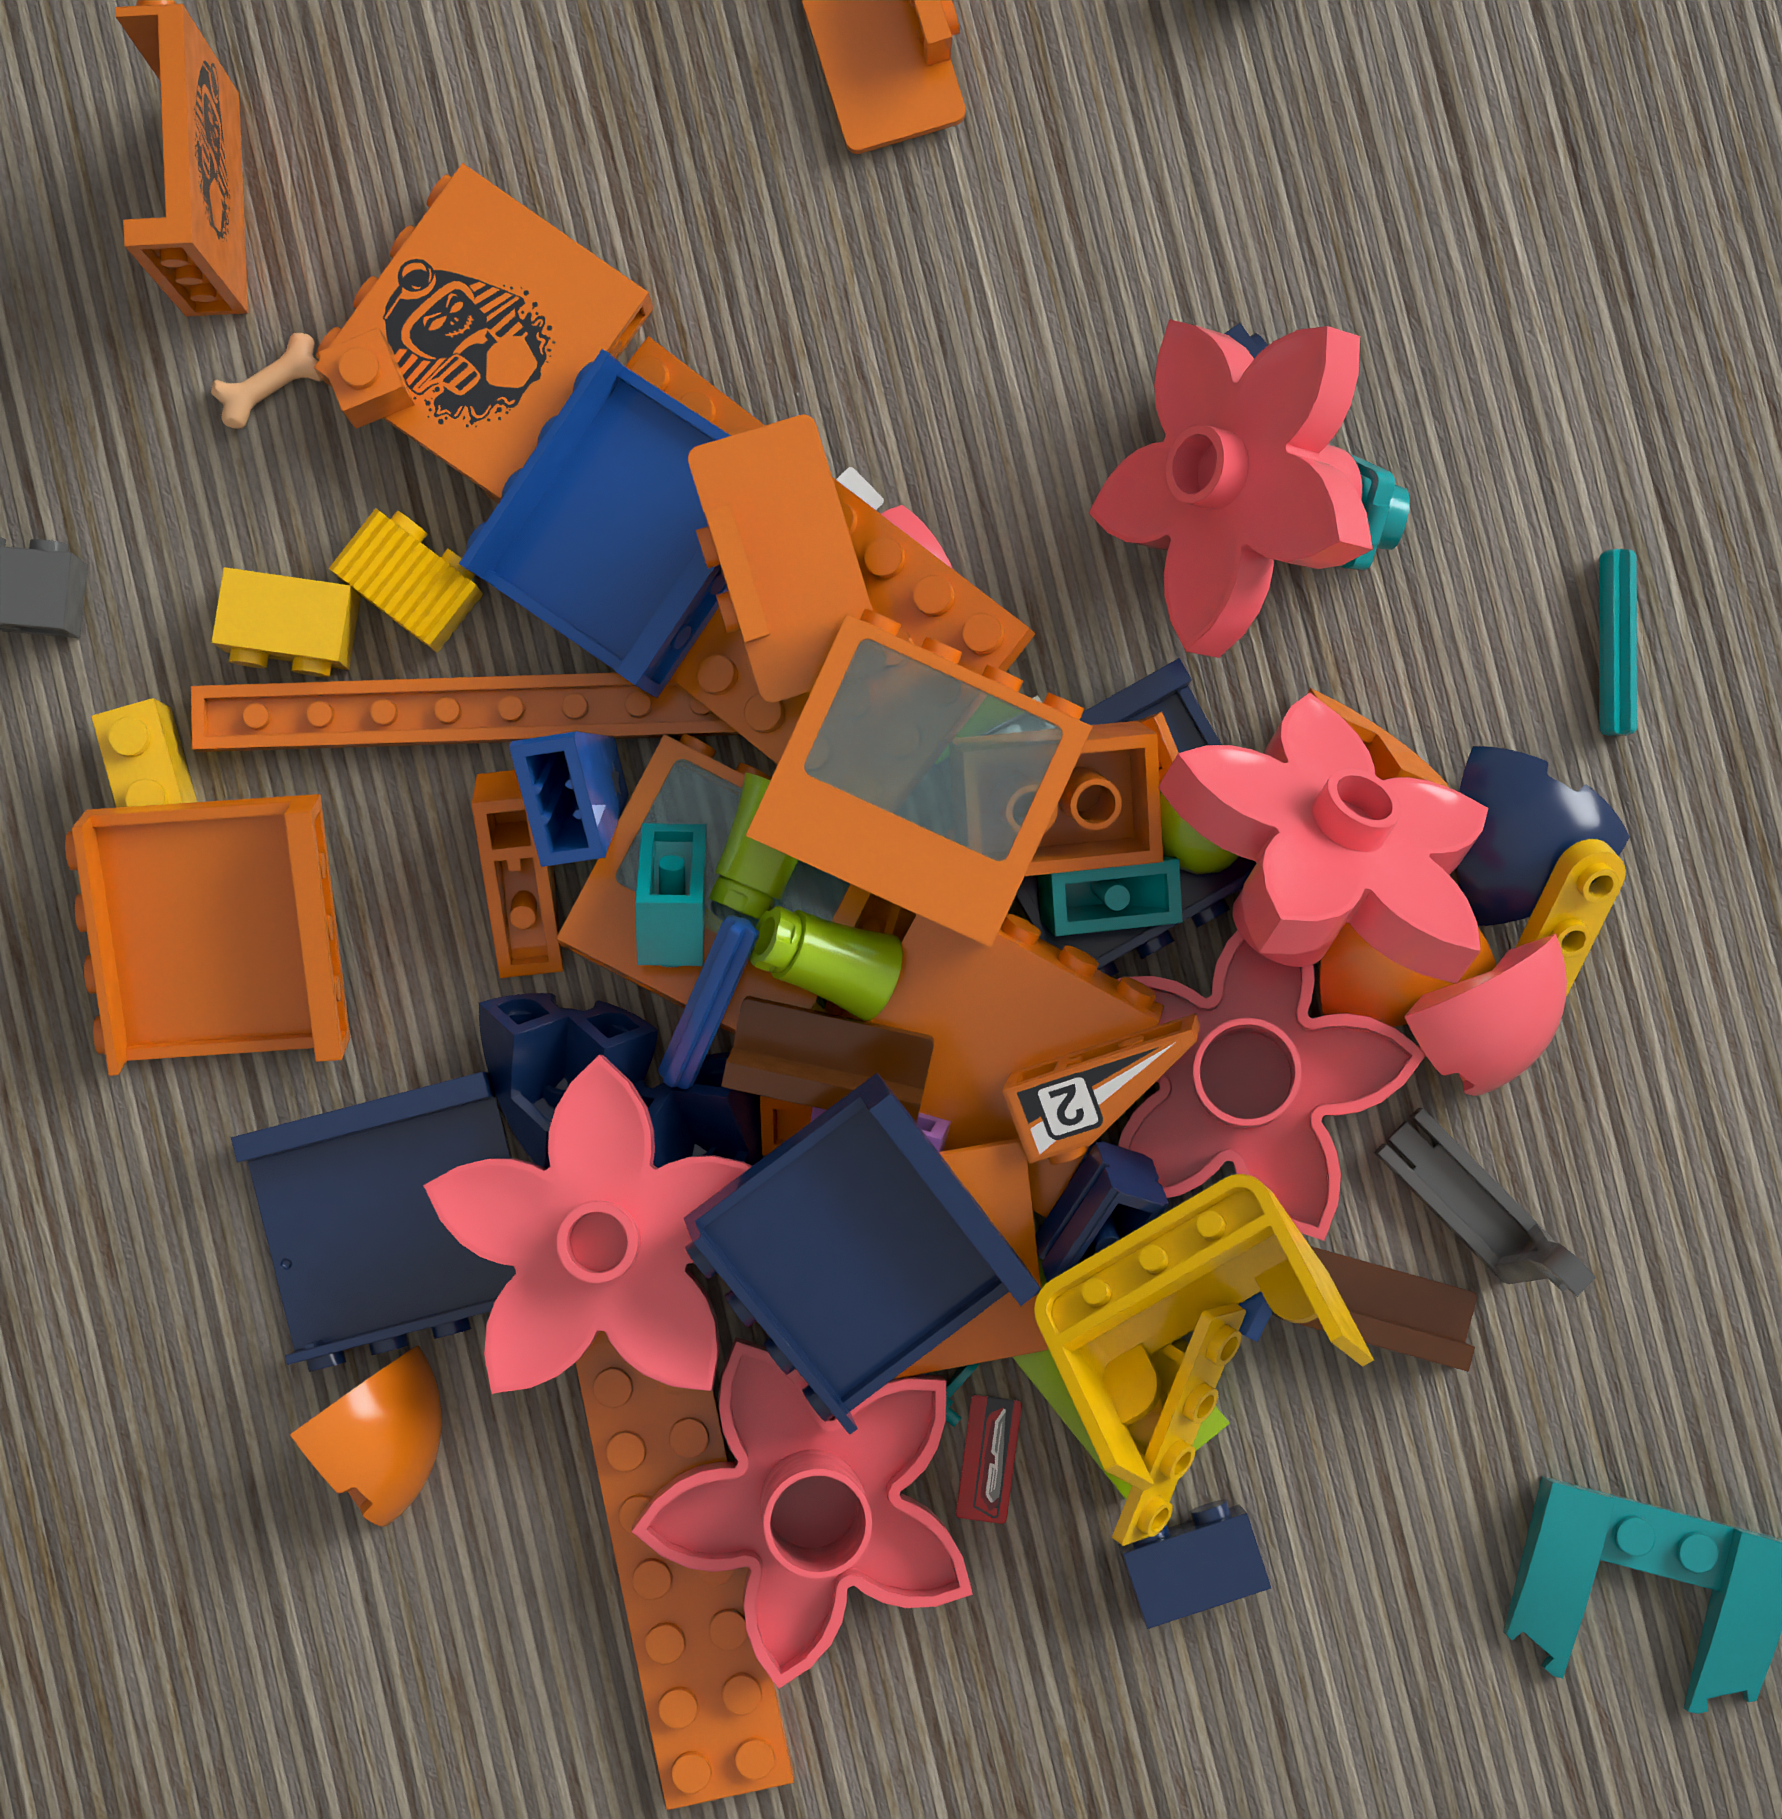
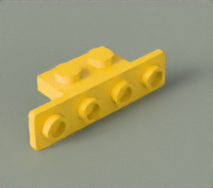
(1168, 1432)

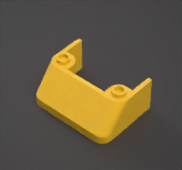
(1155, 1285)

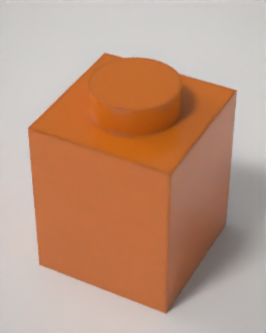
(366, 378)

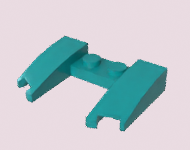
(1581, 1526)

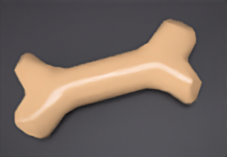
(243, 396)

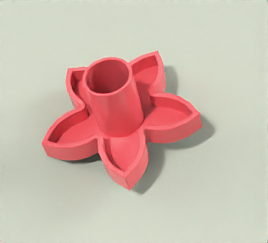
(1241, 474)
(1334, 845)
(1263, 1084)
(591, 1242)
(811, 1508)

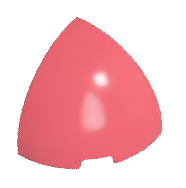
(1495, 1021)

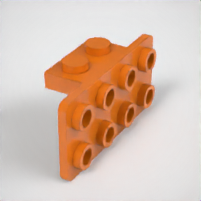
(887, 67)
(779, 549)

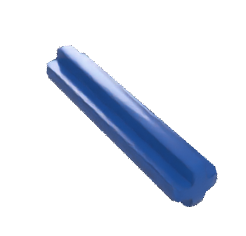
(708, 1002)

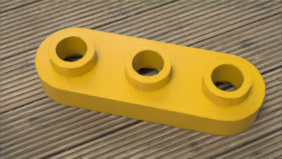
(1574, 904)

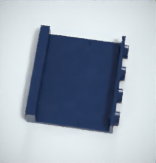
(355, 1227)

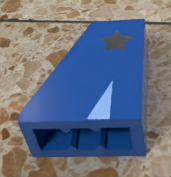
(570, 793)

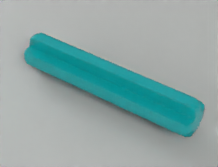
(1618, 642)

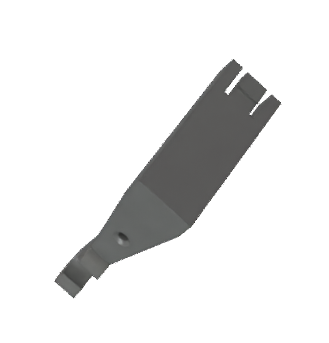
(1479, 1208)

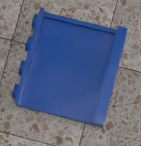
(607, 525)

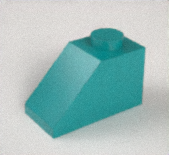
(671, 895)
(1111, 898)

